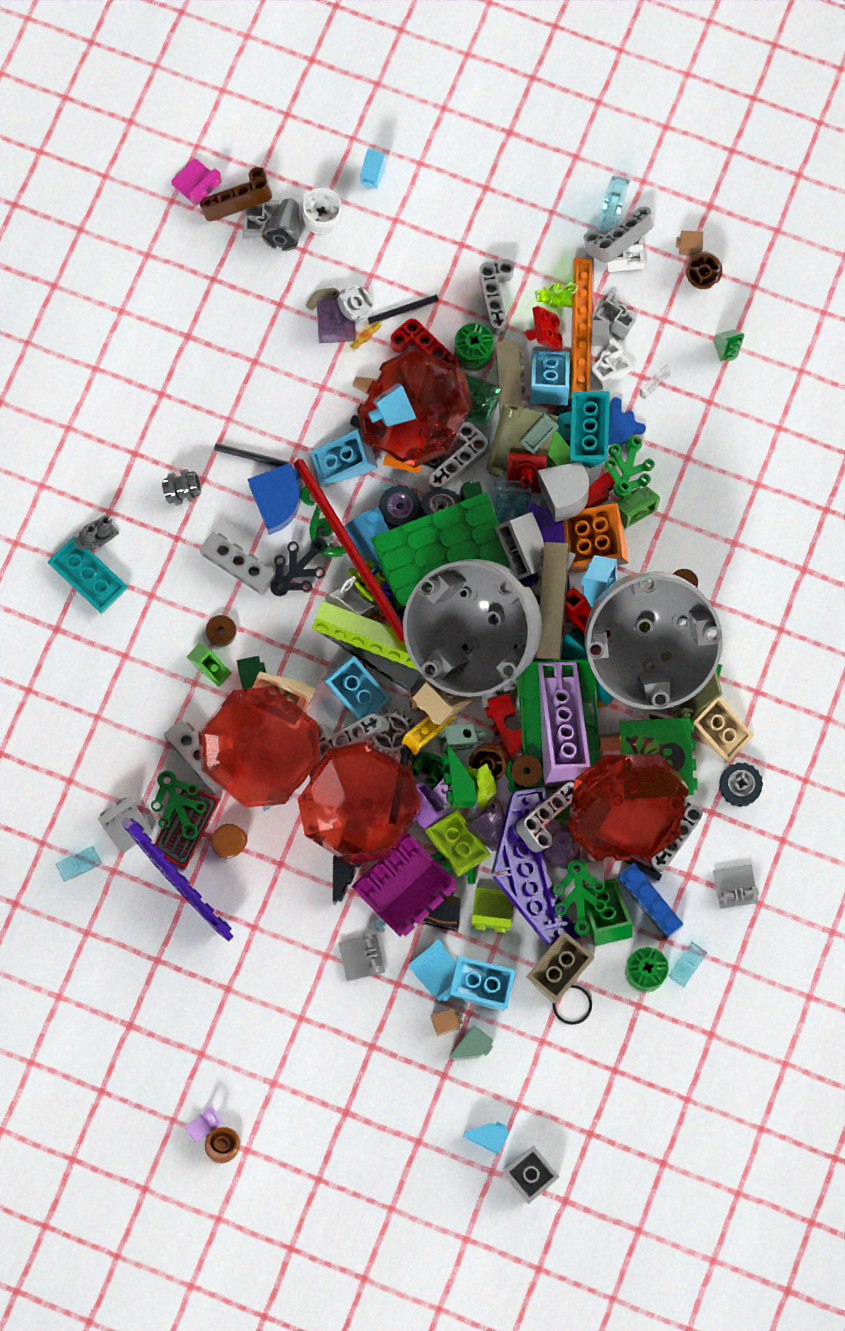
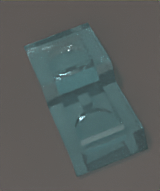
(79, 863)
(687, 964)

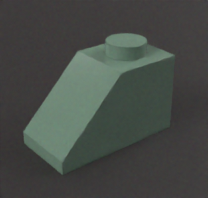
(473, 1045)

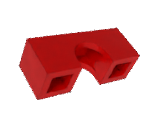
(498, 710)

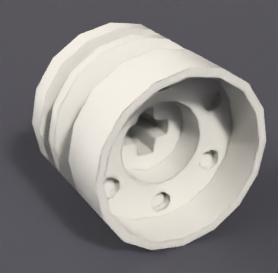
(320, 201)

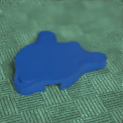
(621, 424)

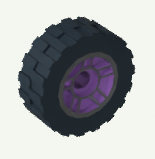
(408, 500)

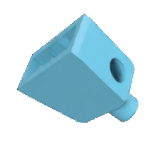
(392, 407)

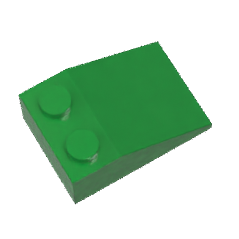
(615, 921)

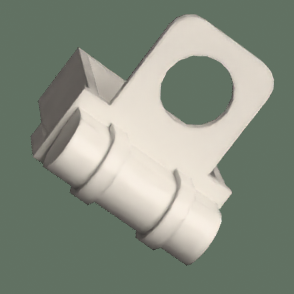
(349, 599)

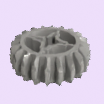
(392, 750)

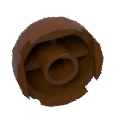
(703, 270)
(492, 755)

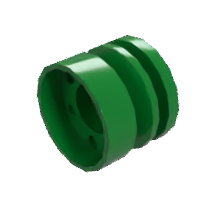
(473, 356)
(642, 980)

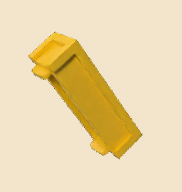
(423, 733)

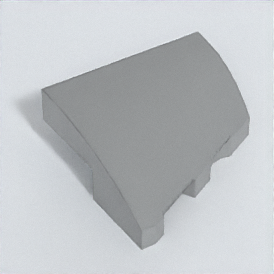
(257, 218)
(619, 318)

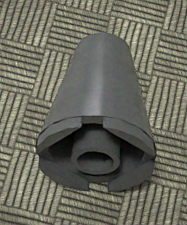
(283, 226)

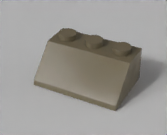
(560, 967)

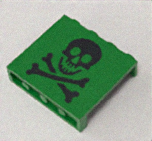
(666, 737)

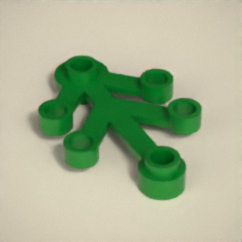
(627, 468)
(176, 802)
(579, 894)

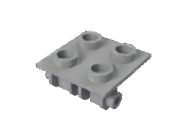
(736, 886)
(361, 957)

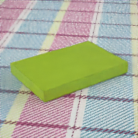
(457, 844)

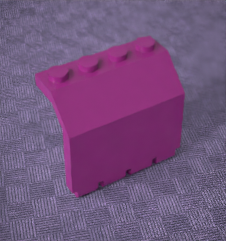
(405, 886)

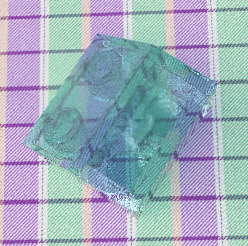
(510, 499)

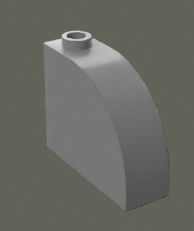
(564, 489)
(522, 544)

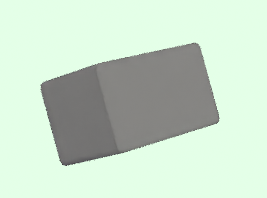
(600, 333)

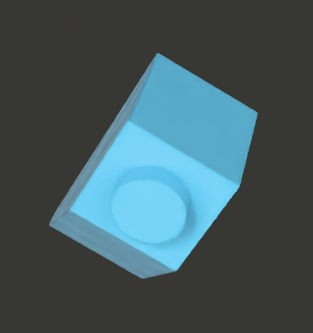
(372, 169)
(489, 1136)

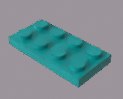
(88, 575)

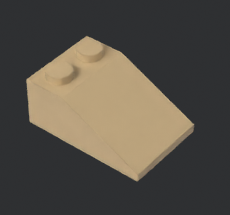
(291, 689)
(440, 704)
(721, 729)

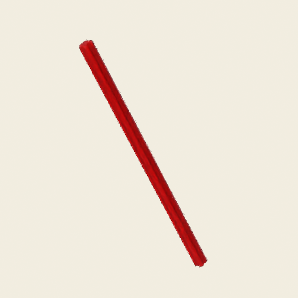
(350, 548)

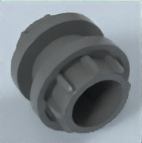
(181, 487)

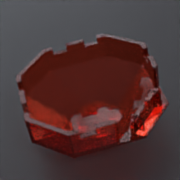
(439, 401)
(259, 747)
(359, 803)
(627, 807)

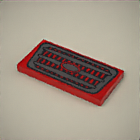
(171, 840)

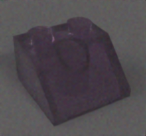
(333, 324)

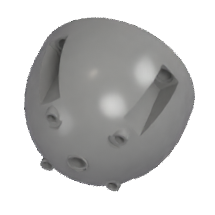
(445, 620)
(624, 653)

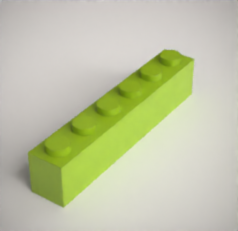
(361, 633)

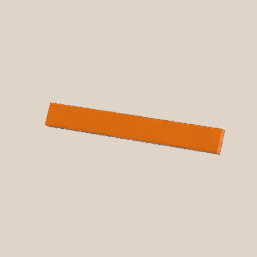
(581, 326)

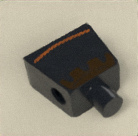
(446, 914)

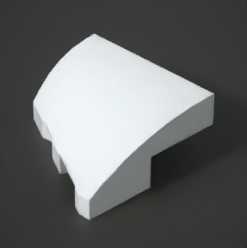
(630, 259)
(612, 365)

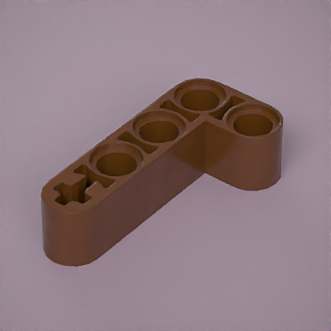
(239, 197)

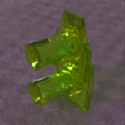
(557, 295)

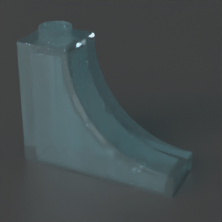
(613, 204)

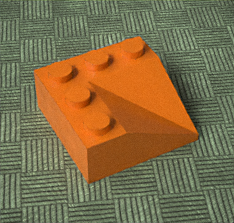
(596, 533)

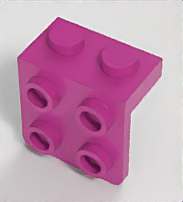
(196, 181)

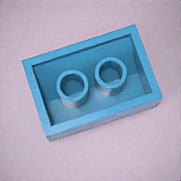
(362, 529)

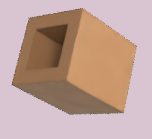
(689, 242)
(446, 1021)

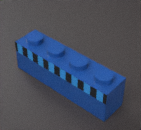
(650, 901)

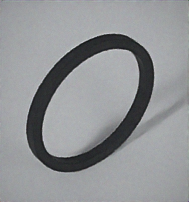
(584, 1018)

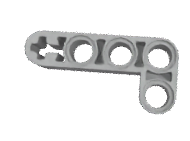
(620, 238)
(495, 298)
(455, 460)
(350, 732)
(537, 823)
(689, 825)

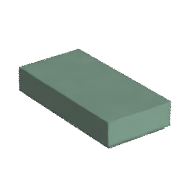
(538, 433)

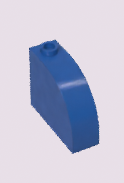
(276, 496)

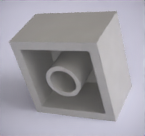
(530, 1175)

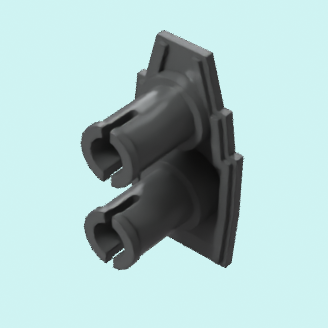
(96, 533)

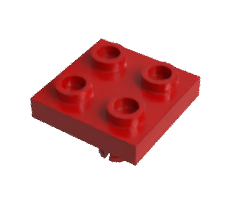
(545, 329)
(525, 469)

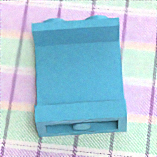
(435, 971)

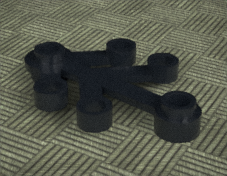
(297, 569)

